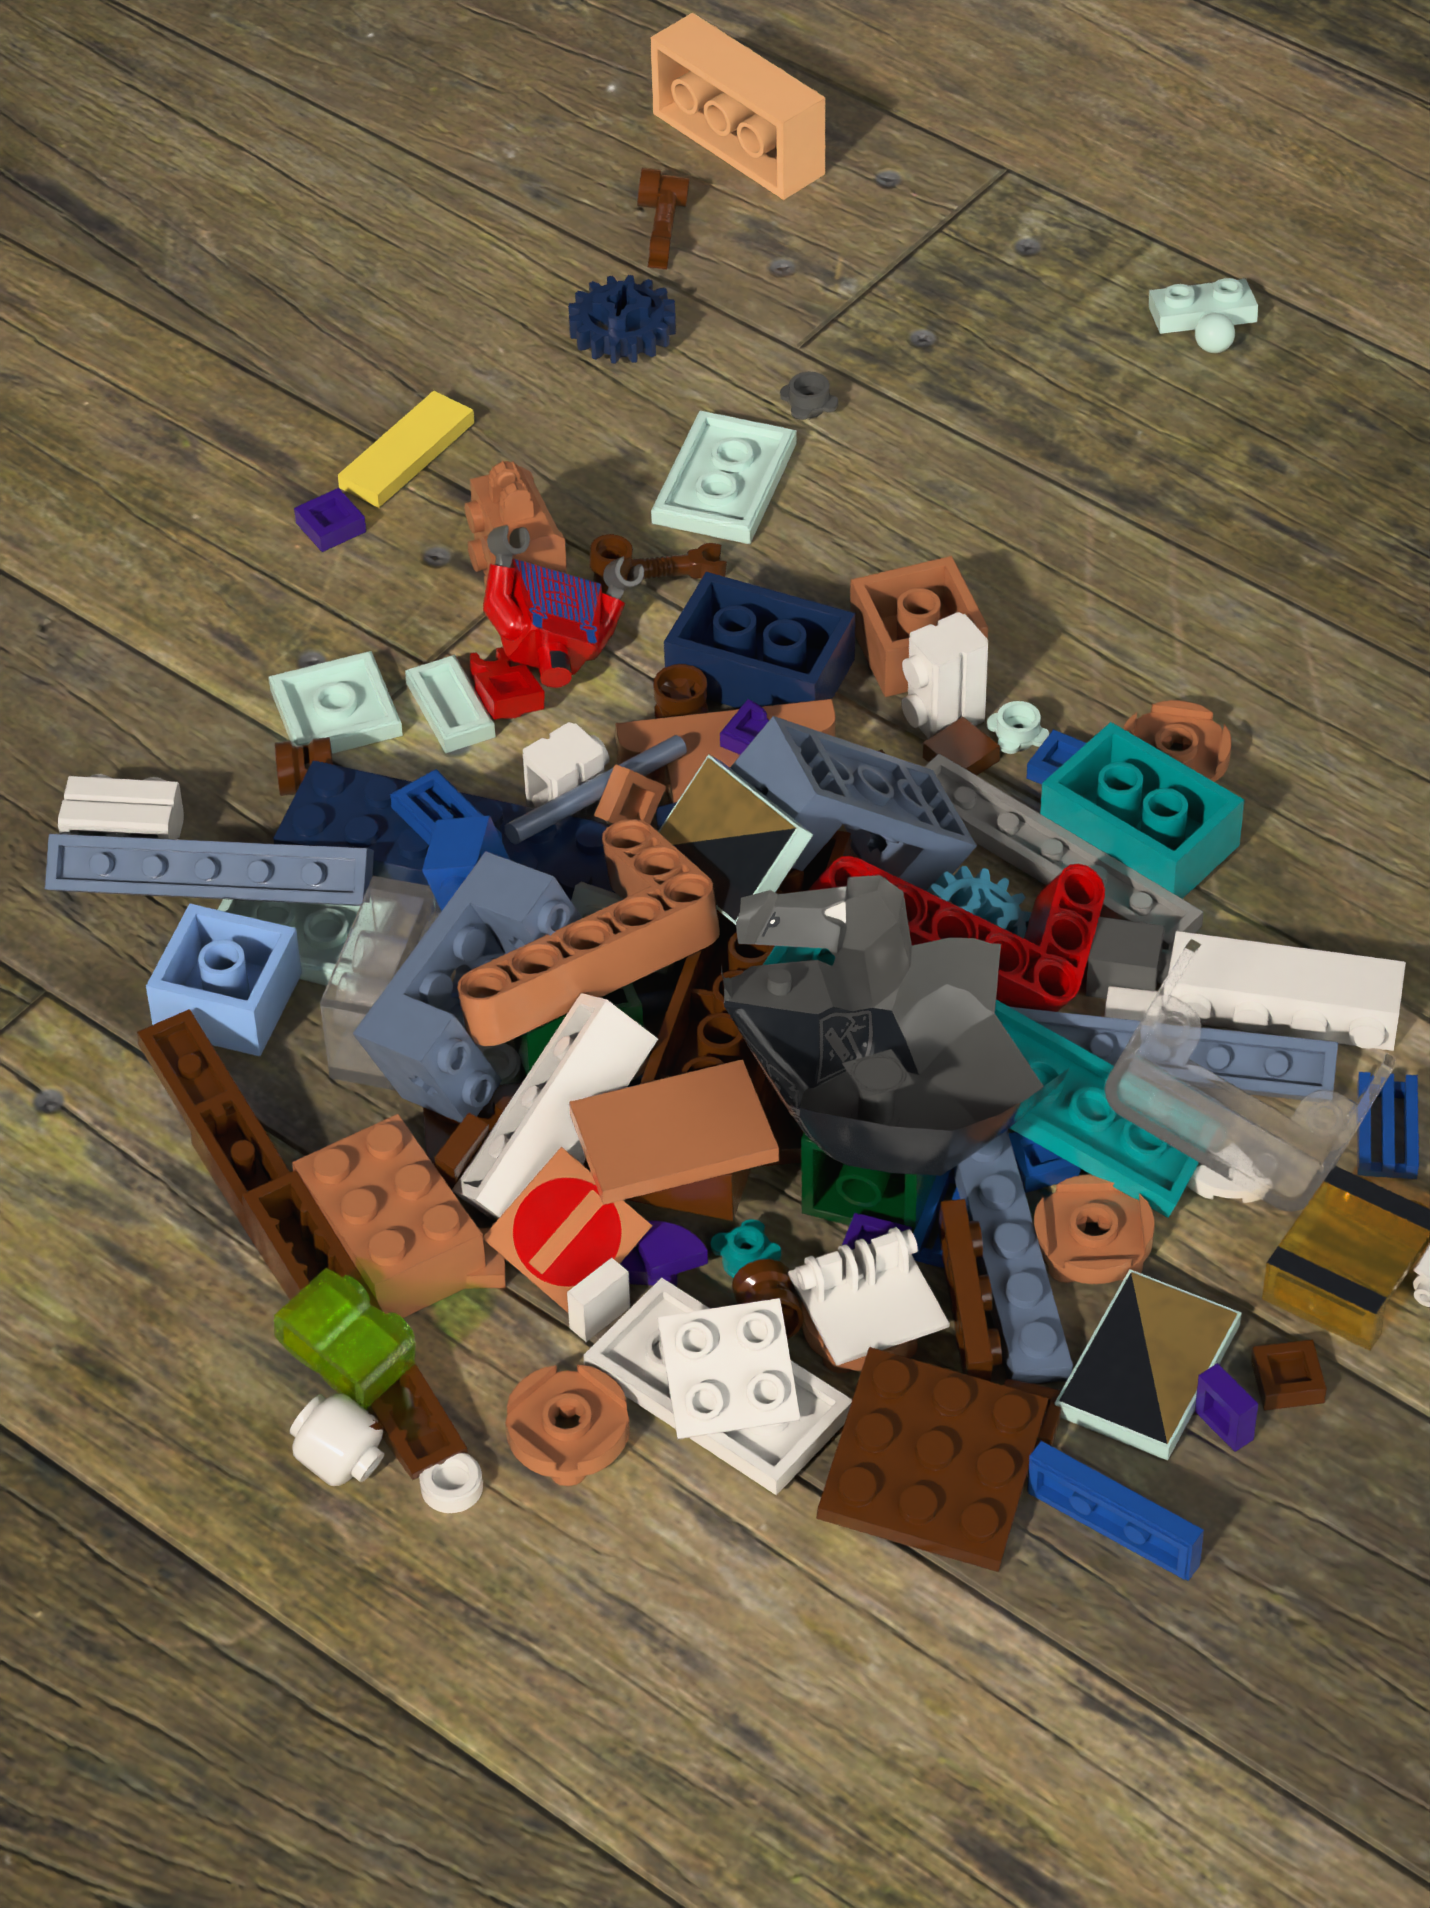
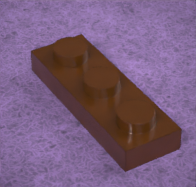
(968, 1291)

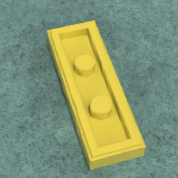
(406, 449)

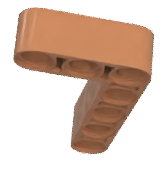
(662, 919)

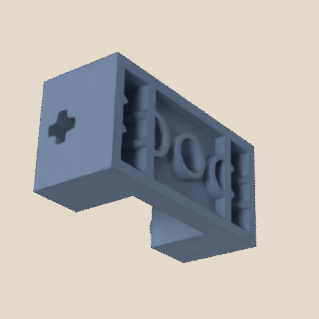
(889, 805)
(418, 1020)

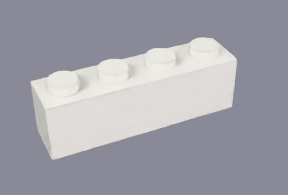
(1292, 991)
(587, 1056)

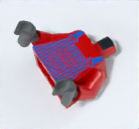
(550, 615)

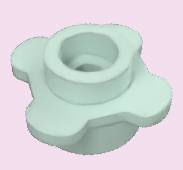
(1017, 727)

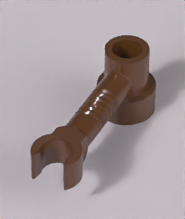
(664, 194)
(694, 563)

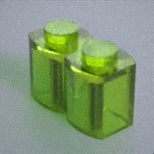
(345, 1337)

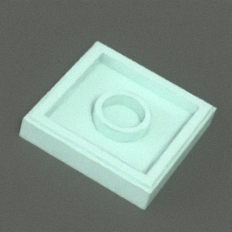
(337, 701)

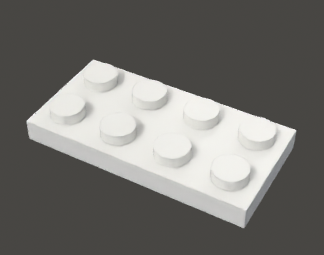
(765, 1453)

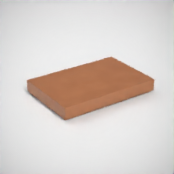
(673, 1131)

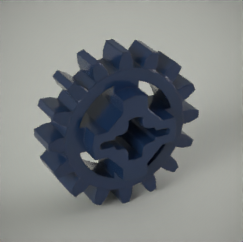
(622, 319)

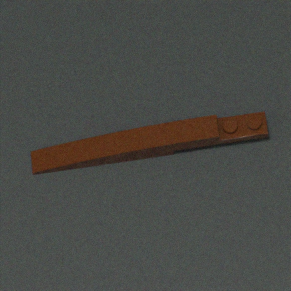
(282, 1216)

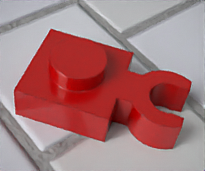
(505, 689)

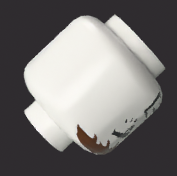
(337, 1439)

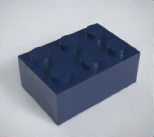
(761, 643)

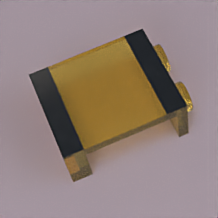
(1347, 1256)

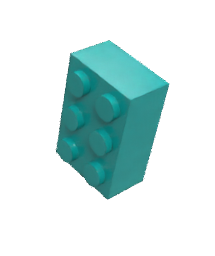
(1144, 809)

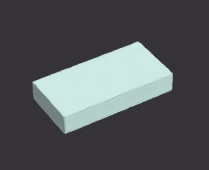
(450, 703)

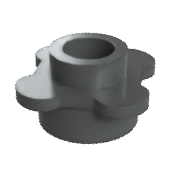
(808, 395)

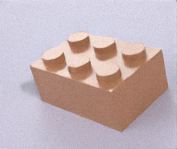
(394, 1216)

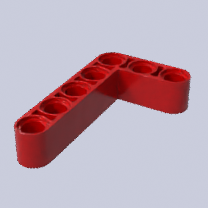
(1033, 971)

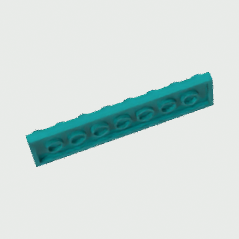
(1076, 1115)

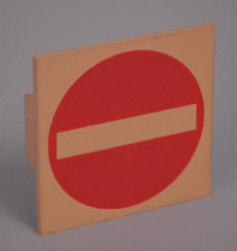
(562, 1229)

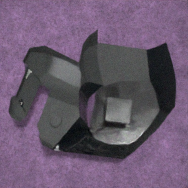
(892, 1046)

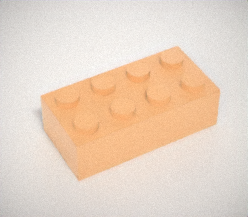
(738, 105)

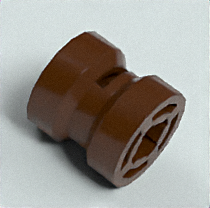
(680, 691)
(292, 761)
(766, 1281)

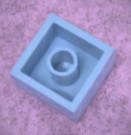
(229, 974)

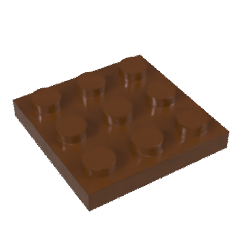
(932, 1459)

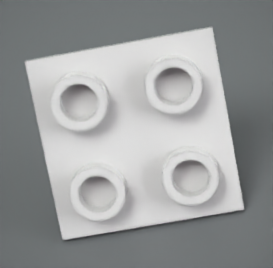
(868, 1296)
(728, 1368)

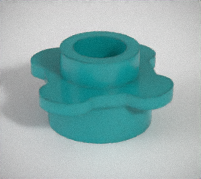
(748, 1235)

